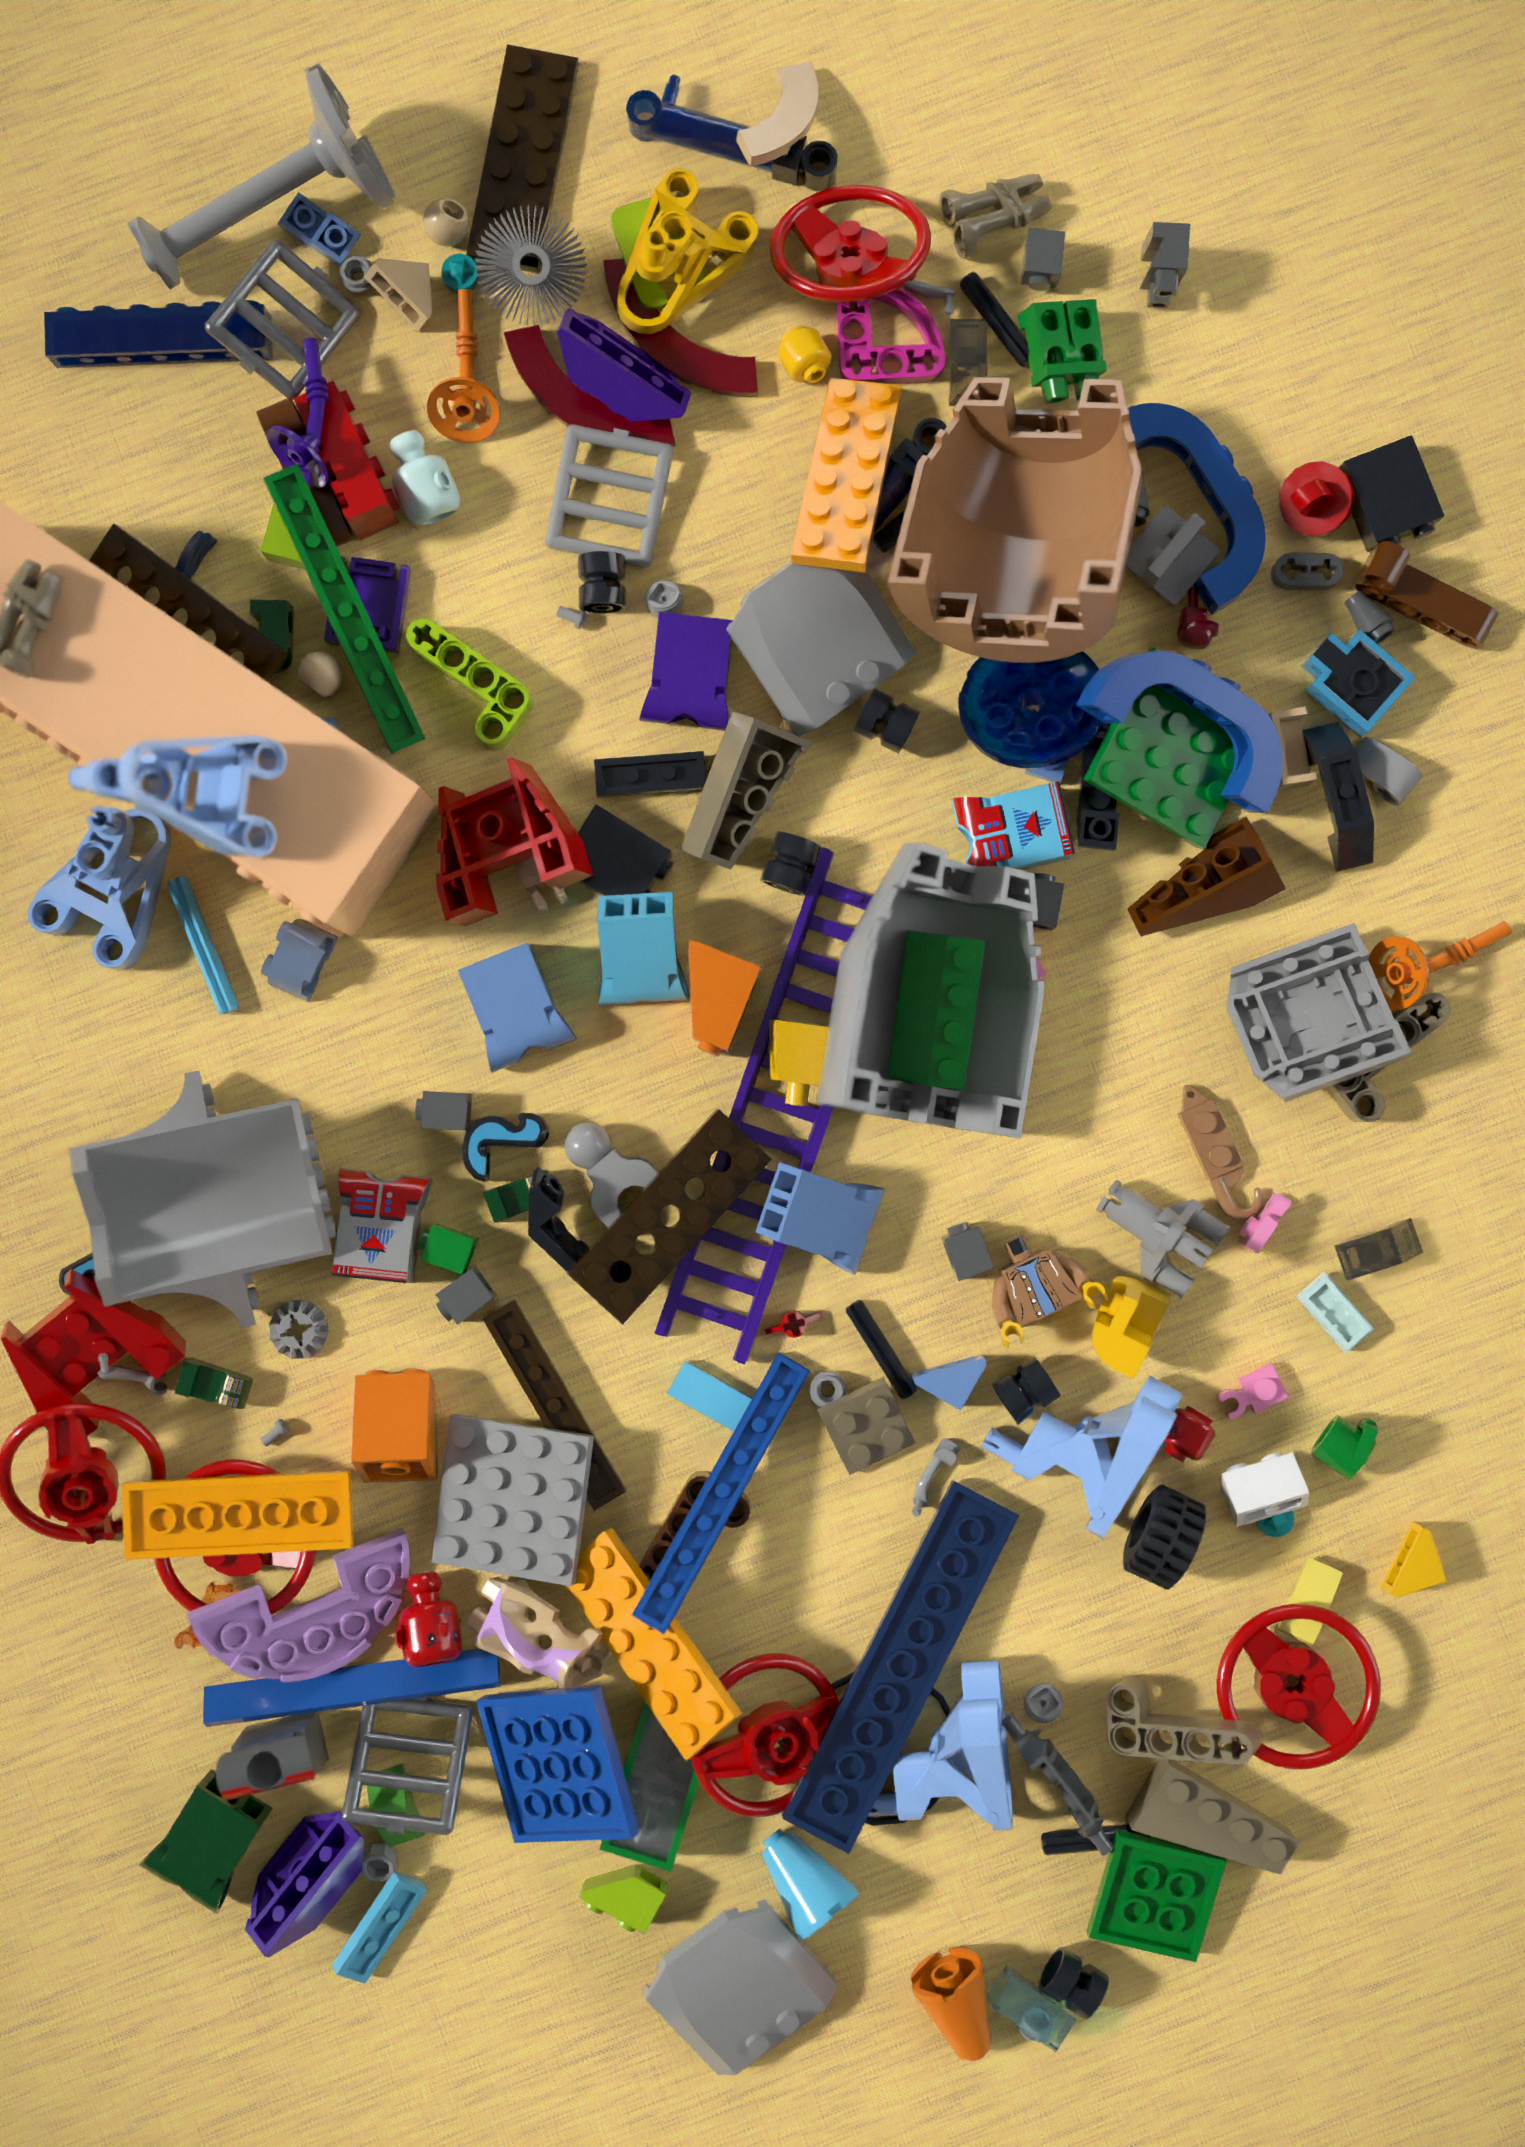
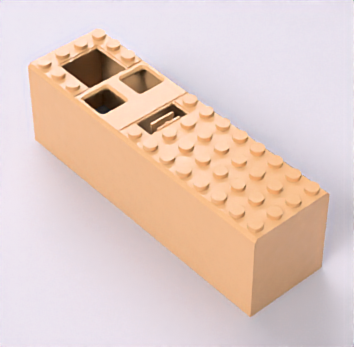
(131, 674)

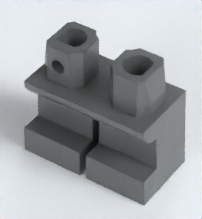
(1168, 251)

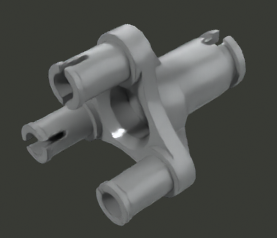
(1162, 1232)

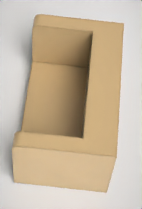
(1295, 759)

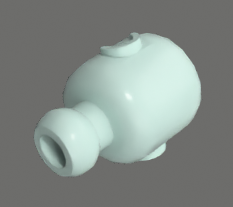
(422, 482)

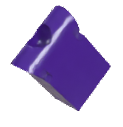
(689, 671)

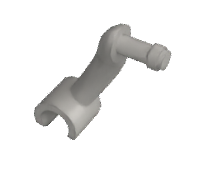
(933, 292)
(131, 1374)
(945, 1452)

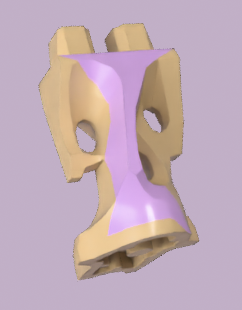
(515, 1636)

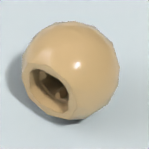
(446, 222)
(320, 673)

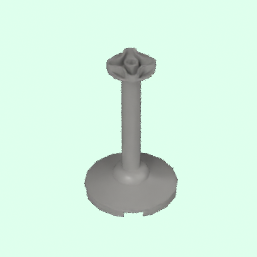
(330, 149)

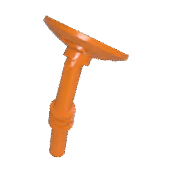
(469, 389)
(1413, 973)

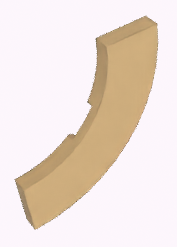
(788, 121)

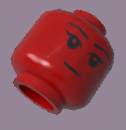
(1189, 1435)

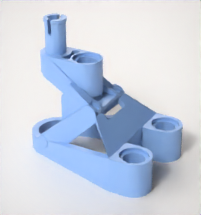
(220, 792)
(112, 833)
(1086, 1454)
(966, 1741)

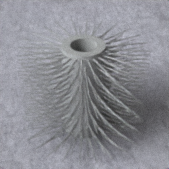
(511, 256)

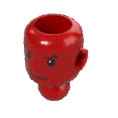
(429, 1627)

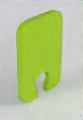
(626, 225)

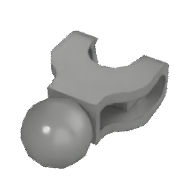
(609, 1171)

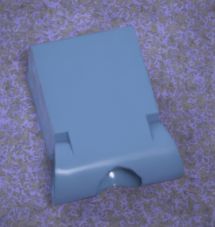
(514, 1006)
(820, 1215)

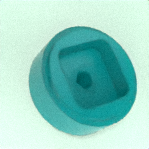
(459, 273)
(1277, 1525)

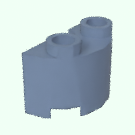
(298, 958)

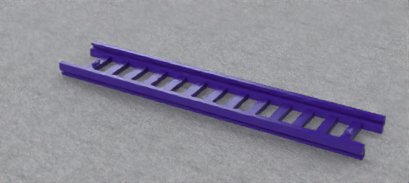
(746, 1093)

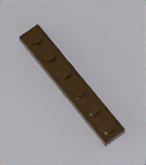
(550, 1394)

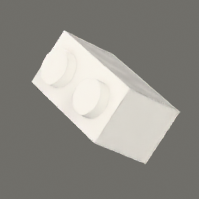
(1264, 1488)

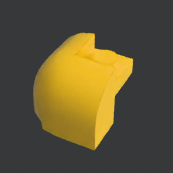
(1128, 1323)

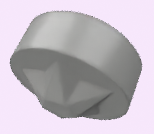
(664, 597)
(1043, 1703)

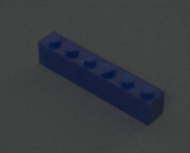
(145, 335)

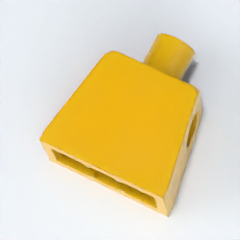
(796, 1057)

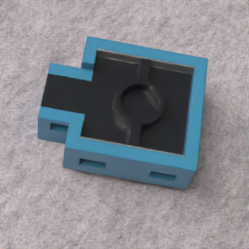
(1355, 680)

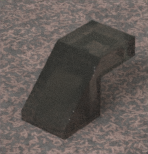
(966, 355)
(1378, 1249)

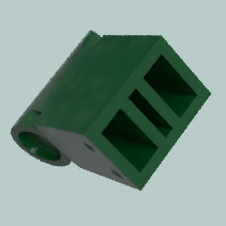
(207, 1843)

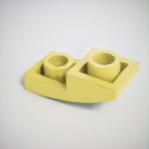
(1314, 1587)

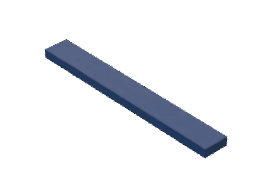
(720, 1494)
(348, 1688)

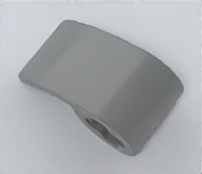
(1391, 773)

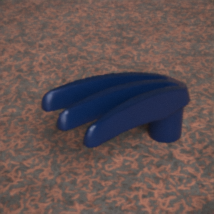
(194, 553)

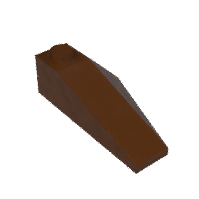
(1221, 879)

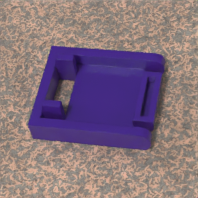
(382, 598)

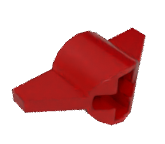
(793, 1324)

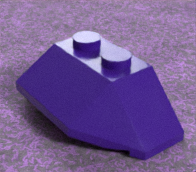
(618, 371)
(304, 1881)

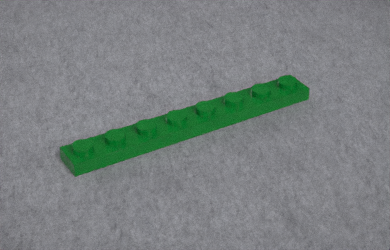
(344, 608)

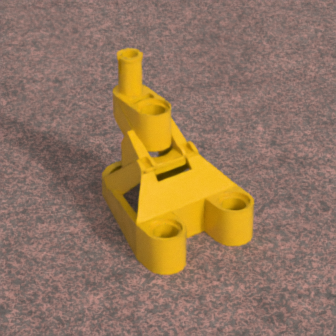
(658, 256)

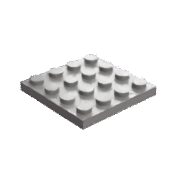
(513, 1499)

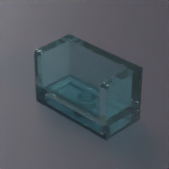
(1031, 2009)

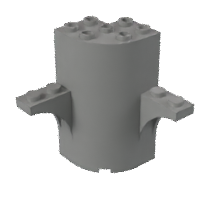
(203, 1201)

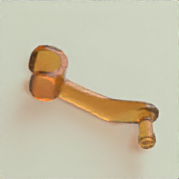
(209, 1597)

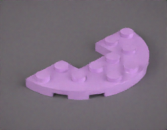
(317, 1633)

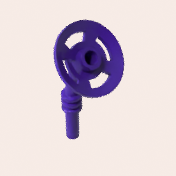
(305, 448)

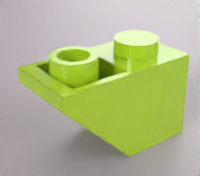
(626, 1894)

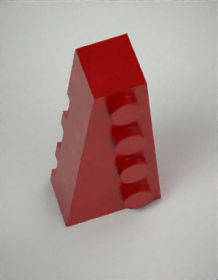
(348, 464)

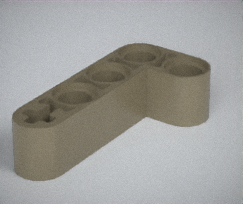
(1359, 1086)
(1181, 1728)

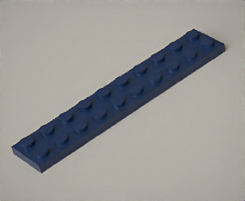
(900, 1667)

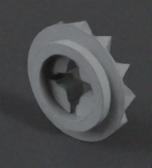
(313, 1338)

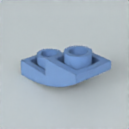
(318, 229)

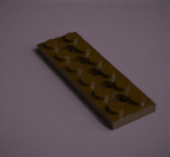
(178, 591)
(644, 1212)

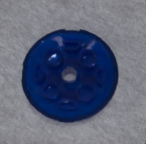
(1006, 731)

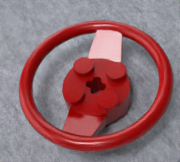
(848, 258)
(74, 1466)
(240, 1564)
(1313, 1696)
(753, 1747)

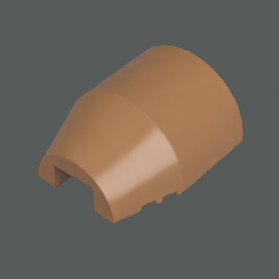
(1020, 524)

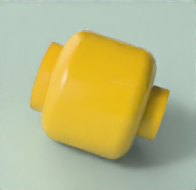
(804, 354)

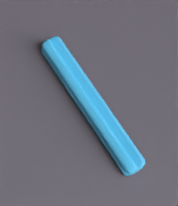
(202, 945)

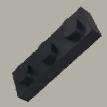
(649, 774)

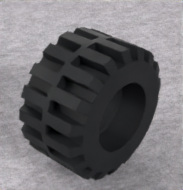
(1164, 1537)

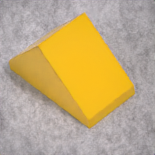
(1414, 1565)

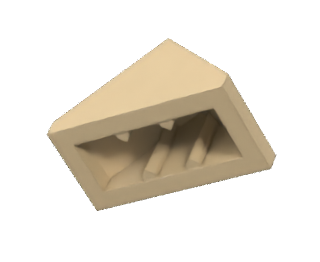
(404, 287)

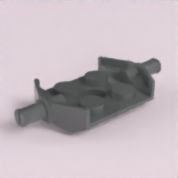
(1080, 1800)

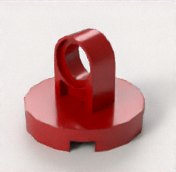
(1316, 498)

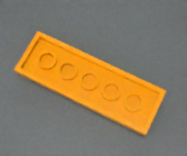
(846, 475)
(237, 1515)
(662, 1667)

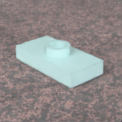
(1334, 1312)

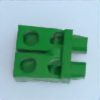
(1063, 346)

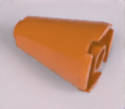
(955, 2000)

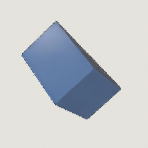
(952, 1380)

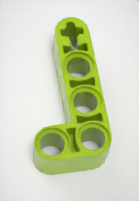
(466, 676)

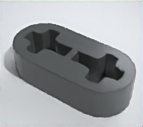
(1307, 562)

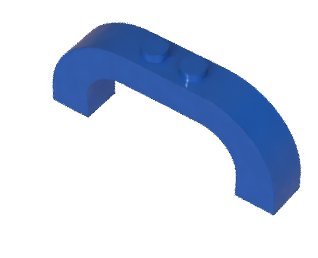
(1222, 487)
(1251, 730)

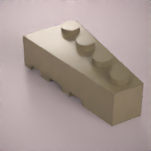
(740, 787)
(1202, 1816)

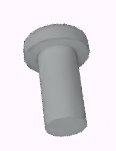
(574, 617)
(280, 1428)

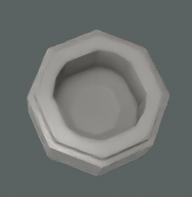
(379, 1862)

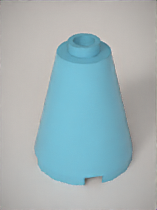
(805, 1882)

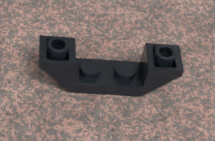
(1345, 795)
(1096, 810)
(550, 1232)

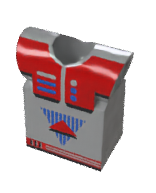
(379, 1226)

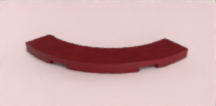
(680, 356)
(564, 398)

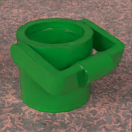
(1345, 1445)

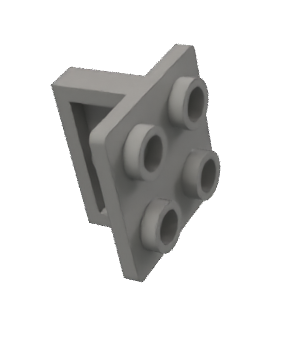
(1171, 554)

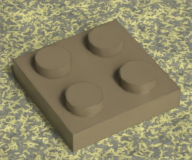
(866, 1426)

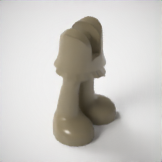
(1003, 196)
(37, 608)

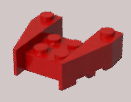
(497, 831)
(63, 1348)

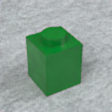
(447, 1248)

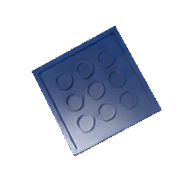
(558, 1765)

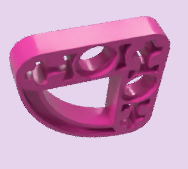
(864, 352)

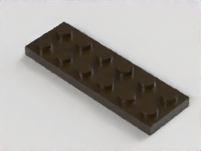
(524, 146)

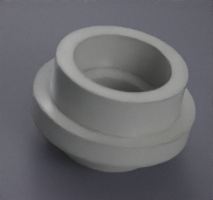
(347, 270)
(822, 1378)

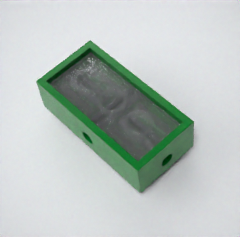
(660, 1792)

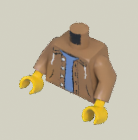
(1037, 1286)

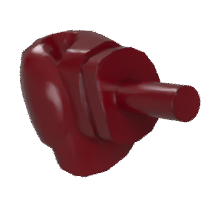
(1193, 626)

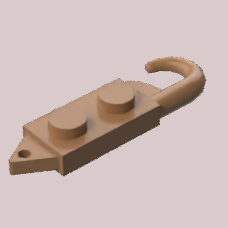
(1215, 1151)

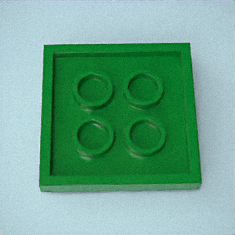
(1156, 1896)

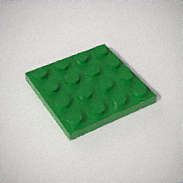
(1166, 765)

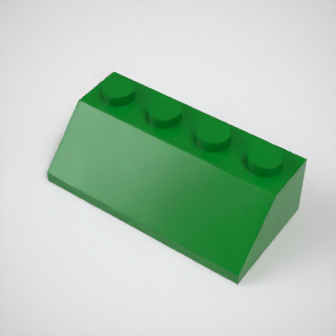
(936, 1009)

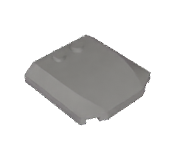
(818, 641)
(1313, 1015)
(740, 1987)

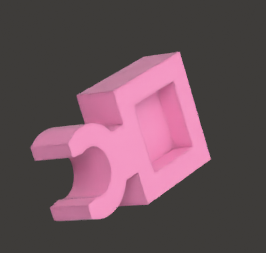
(1259, 1229)
(1258, 1389)

